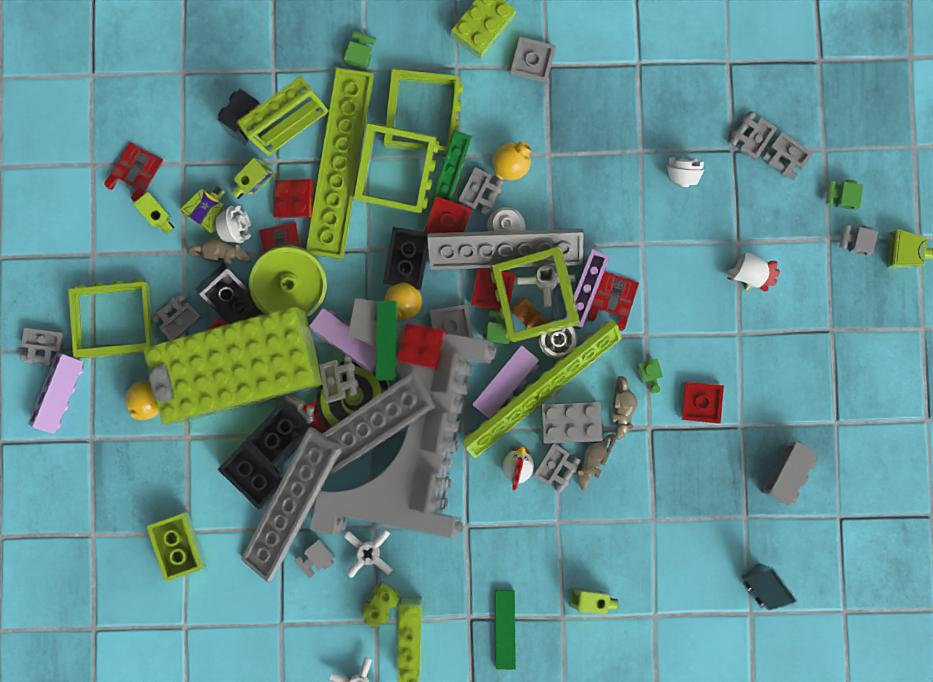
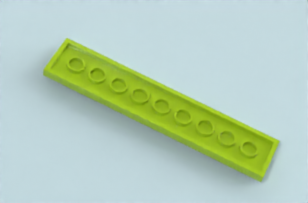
(340, 163)
(542, 389)

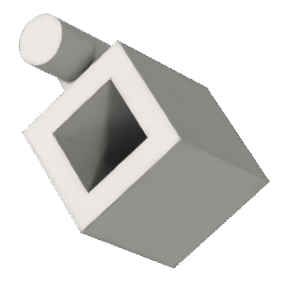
(862, 241)
(318, 555)

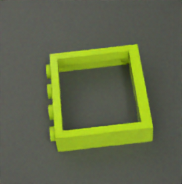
(421, 77)
(278, 106)
(365, 164)
(100, 288)
(573, 317)
(409, 639)

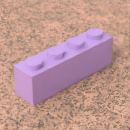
(589, 283)
(335, 333)
(506, 381)
(56, 393)

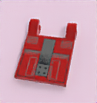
(135, 168)
(279, 236)
(614, 296)

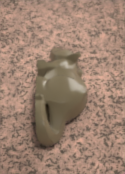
(216, 249)
(625, 405)
(594, 456)

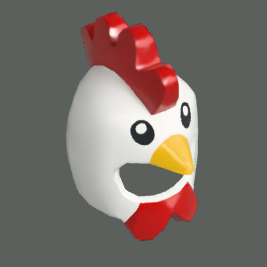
(755, 272)
(518, 466)

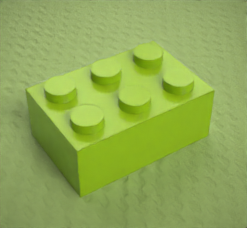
(482, 25)
(176, 546)

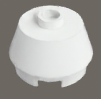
(685, 171)
(506, 220)
(233, 225)
(558, 343)

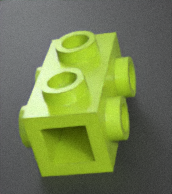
(376, 610)

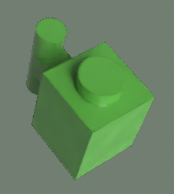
(358, 53)
(847, 196)
(495, 331)
(650, 372)

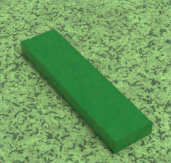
(452, 166)
(386, 340)
(505, 629)

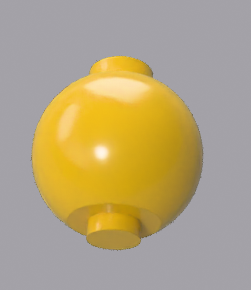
(512, 160)
(408, 300)
(141, 401)

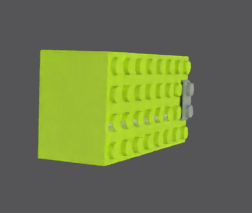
(233, 366)

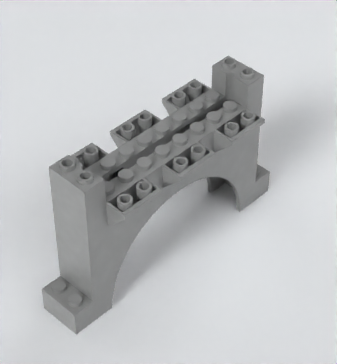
(416, 482)

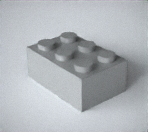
(571, 422)
(790, 473)

